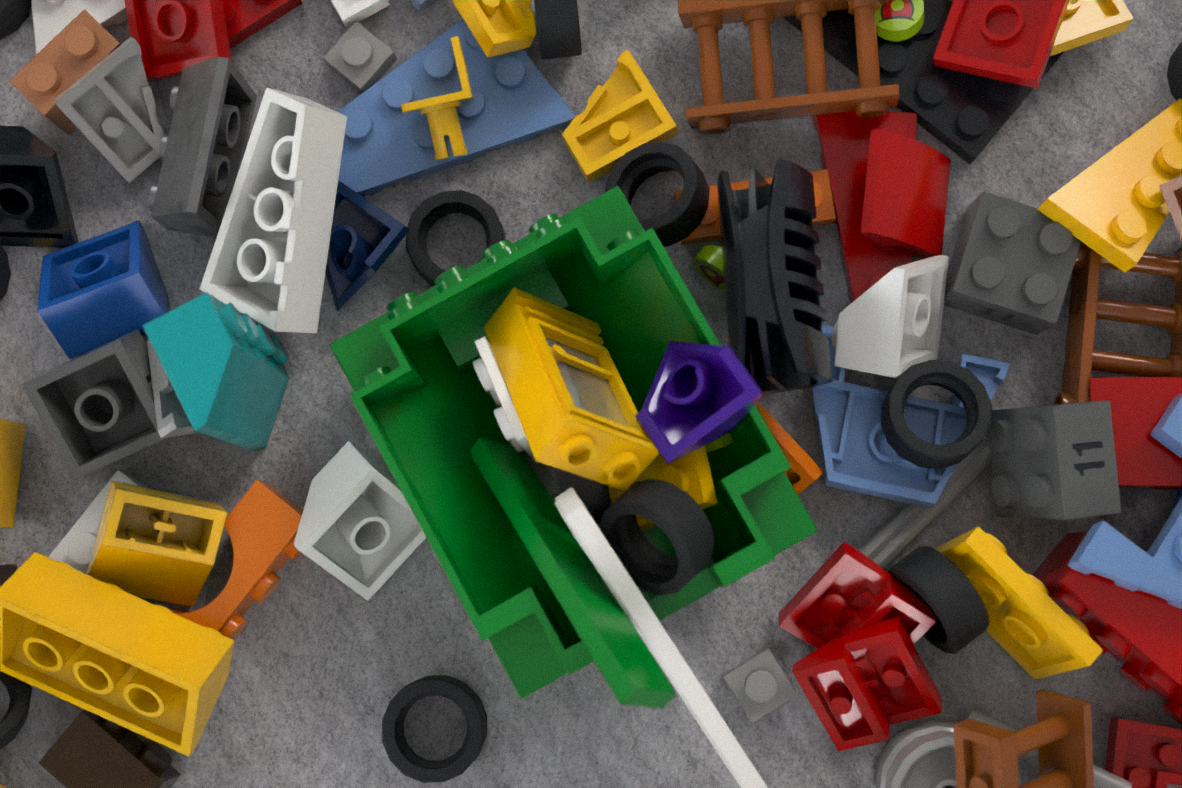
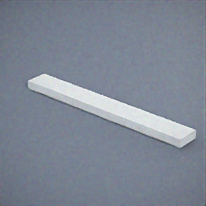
(657, 639)

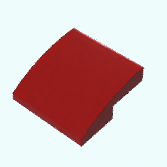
(905, 194)
(1135, 411)
(851, 595)
(867, 684)

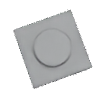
(359, 57)
(759, 685)

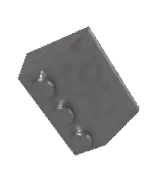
(203, 147)

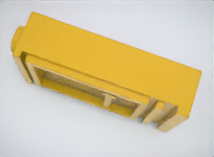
(568, 391)

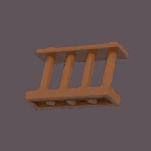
(708, 17)
(1087, 307)
(1062, 735)

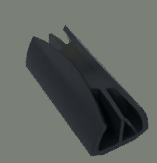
(774, 279)

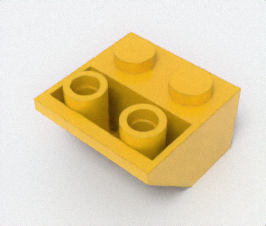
(156, 543)

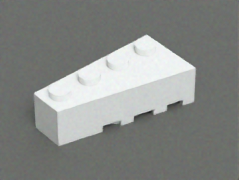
(280, 215)

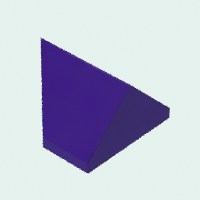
(696, 398)

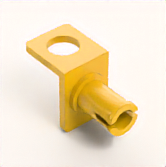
(442, 110)

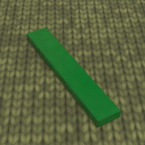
(573, 578)

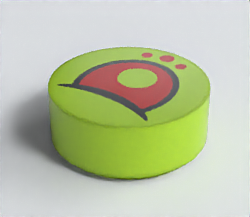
(899, 19)
(710, 265)

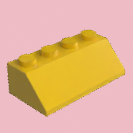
(111, 652)

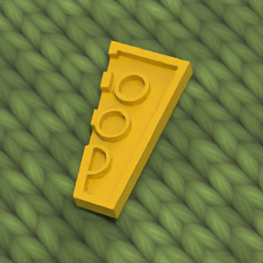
(1118, 198)

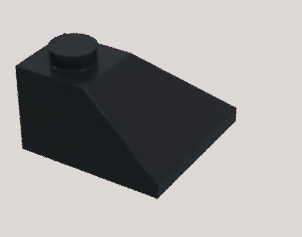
(32, 193)

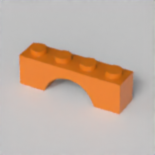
(262, 540)

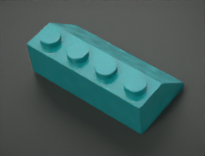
(222, 369)

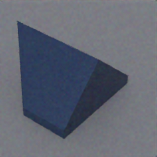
(358, 243)

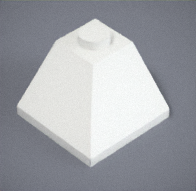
(894, 320)
(357, 522)

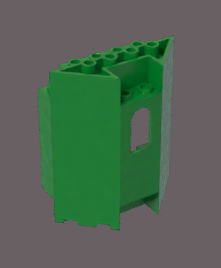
(429, 410)

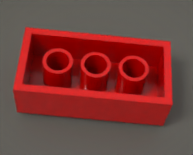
(1128, 624)

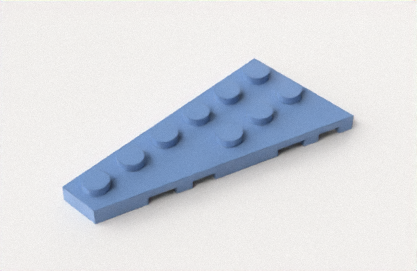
(391, 146)

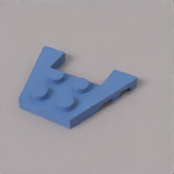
(855, 446)
(1119, 559)

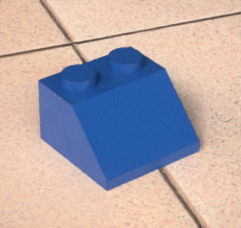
(101, 289)

